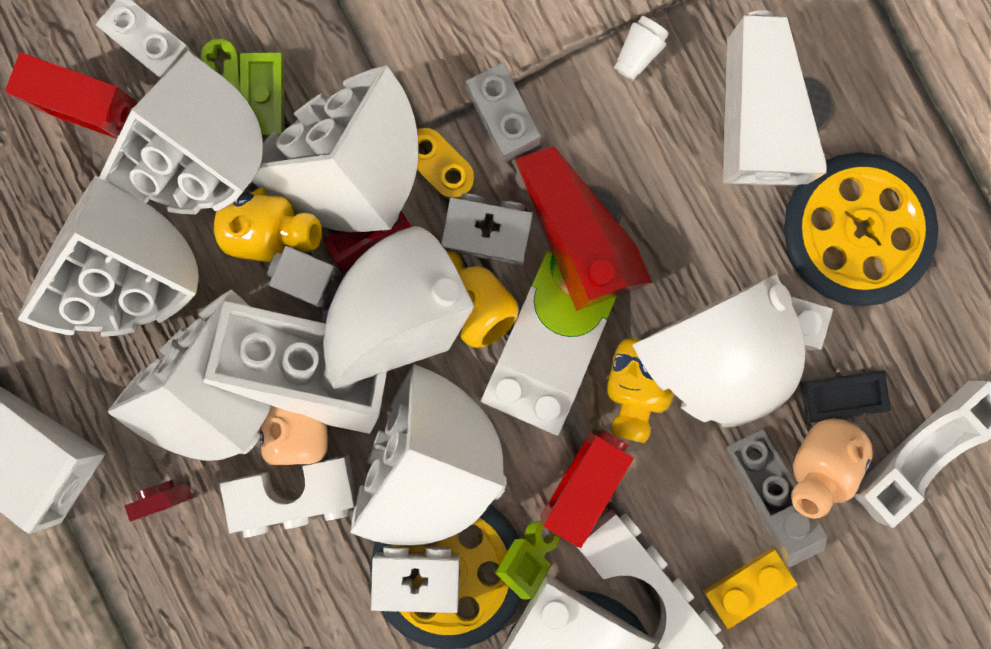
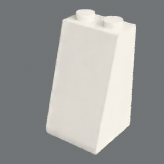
(767, 108)
(40, 465)

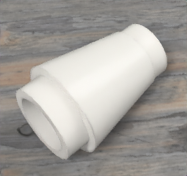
(640, 47)

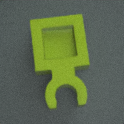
(525, 563)

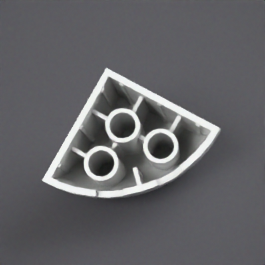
(187, 142)
(347, 155)
(111, 268)
(394, 308)
(731, 356)
(182, 412)
(430, 466)
(569, 620)

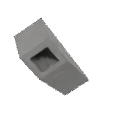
(770, 492)

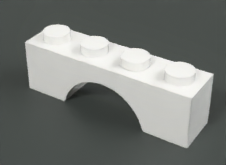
(902, 477)
(616, 552)

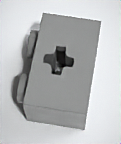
(503, 112)
(502, 246)
(304, 277)

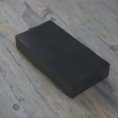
(845, 396)

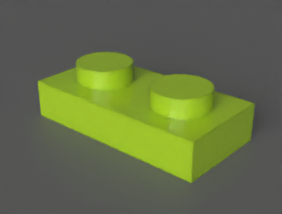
(264, 89)

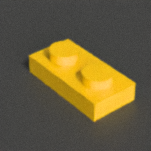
(750, 588)

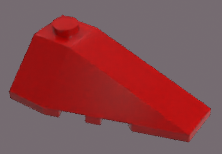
(586, 240)

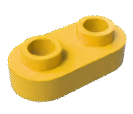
(439, 162)

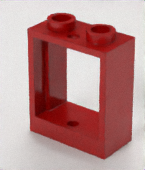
(70, 95)
(586, 487)

